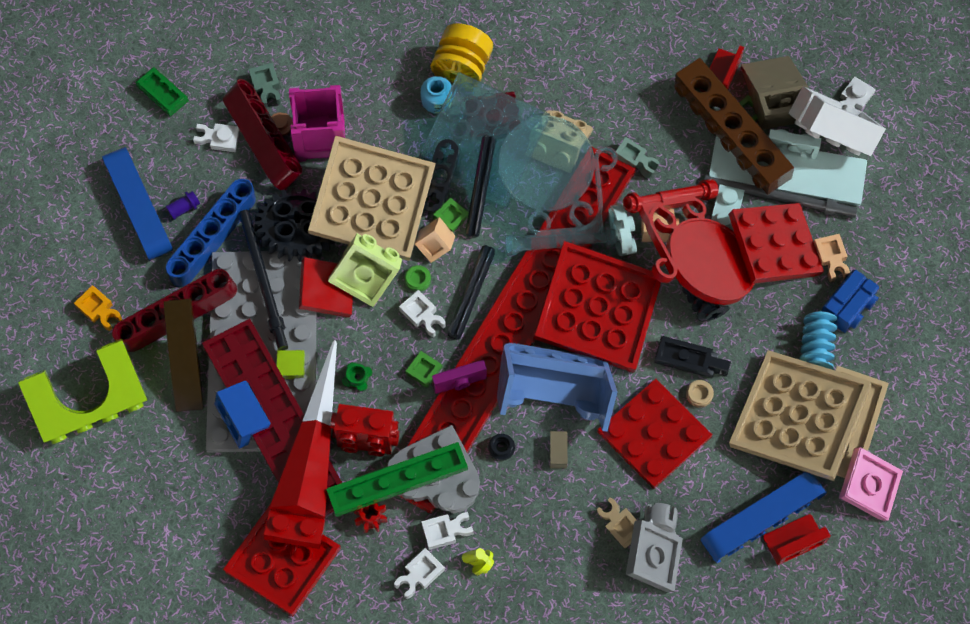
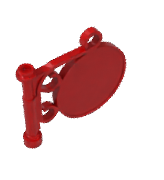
(698, 250)

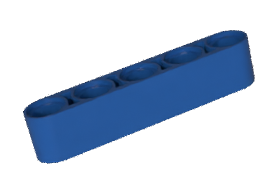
(137, 203)
(212, 221)
(763, 514)

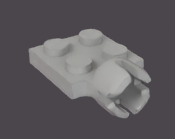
(655, 548)

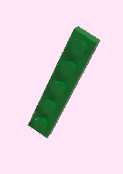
(397, 479)

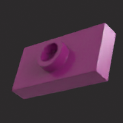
(459, 377)

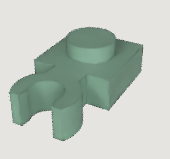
(265, 82)
(634, 155)

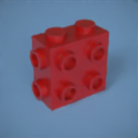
(364, 429)

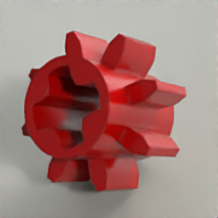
(375, 519)

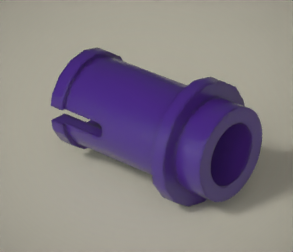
(183, 204)

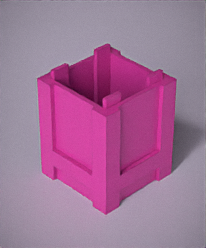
(316, 121)

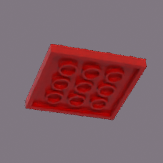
(598, 307)

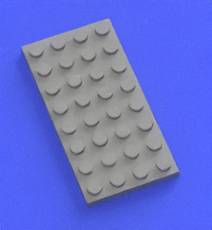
(249, 303)

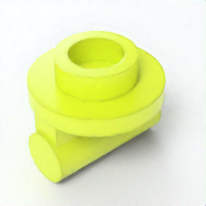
(480, 559)

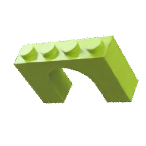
(57, 420)

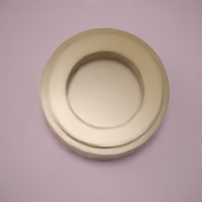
(699, 393)

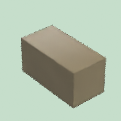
(558, 449)

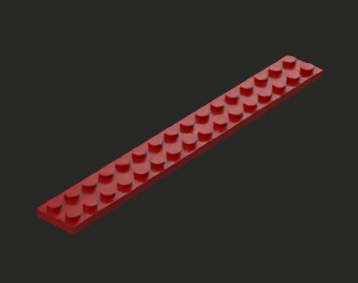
(513, 320)

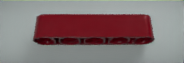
(262, 134)
(211, 298)

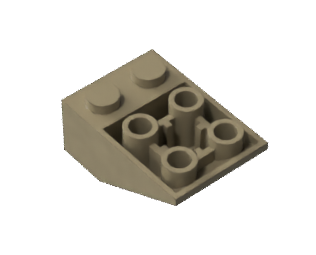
(773, 90)

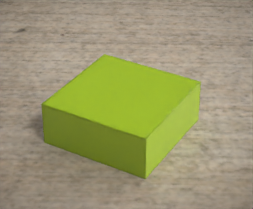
(291, 363)

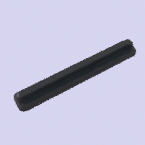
(480, 186)
(471, 292)

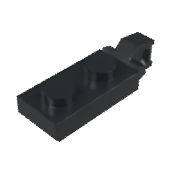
(690, 358)

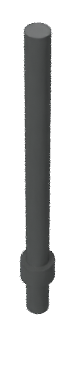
(829, 207)

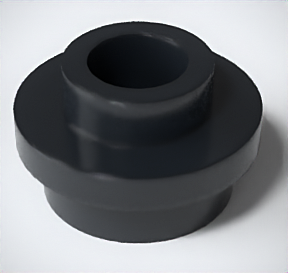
(501, 439)

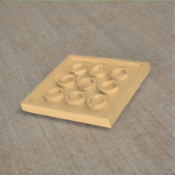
(372, 195)
(800, 415)

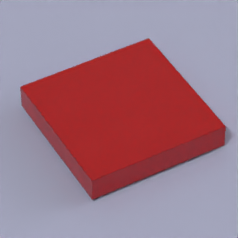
(318, 293)

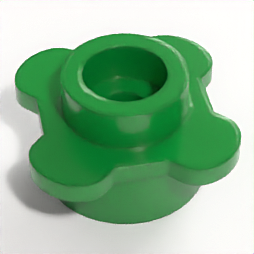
(357, 369)

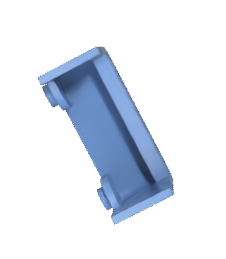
(556, 379)

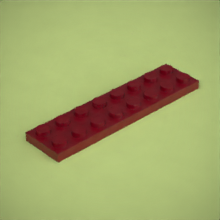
(242, 356)

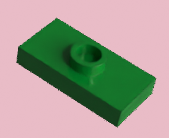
(162, 91)

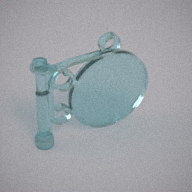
(548, 168)

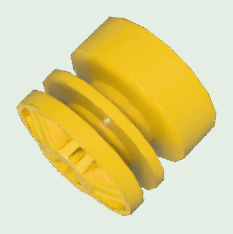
(462, 51)

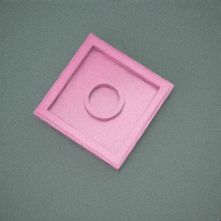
(871, 484)

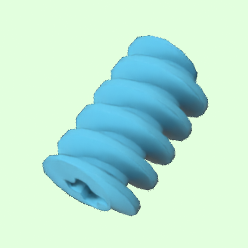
(818, 339)

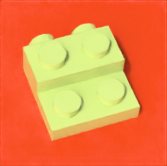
(366, 269)

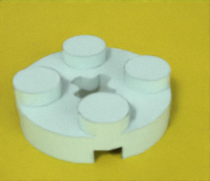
(623, 227)

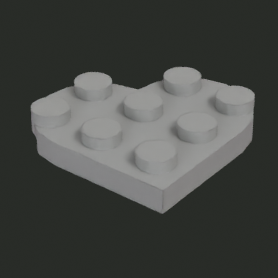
(451, 493)

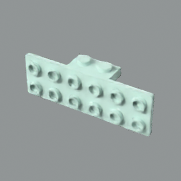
(815, 172)

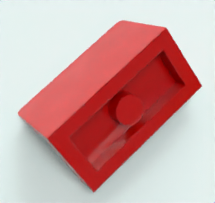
(726, 65)
(795, 539)

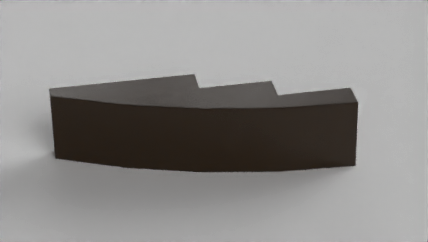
(183, 355)

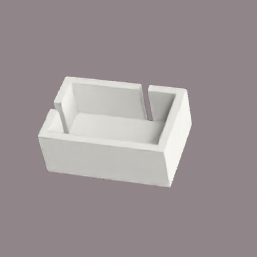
(839, 126)

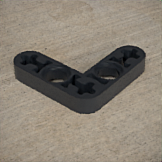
(442, 189)

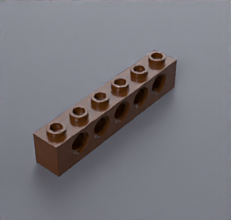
(699, 76)

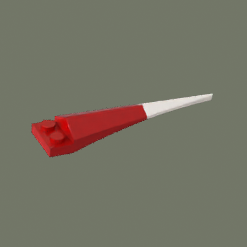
(301, 494)

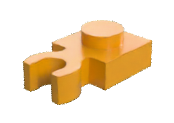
(95, 306)

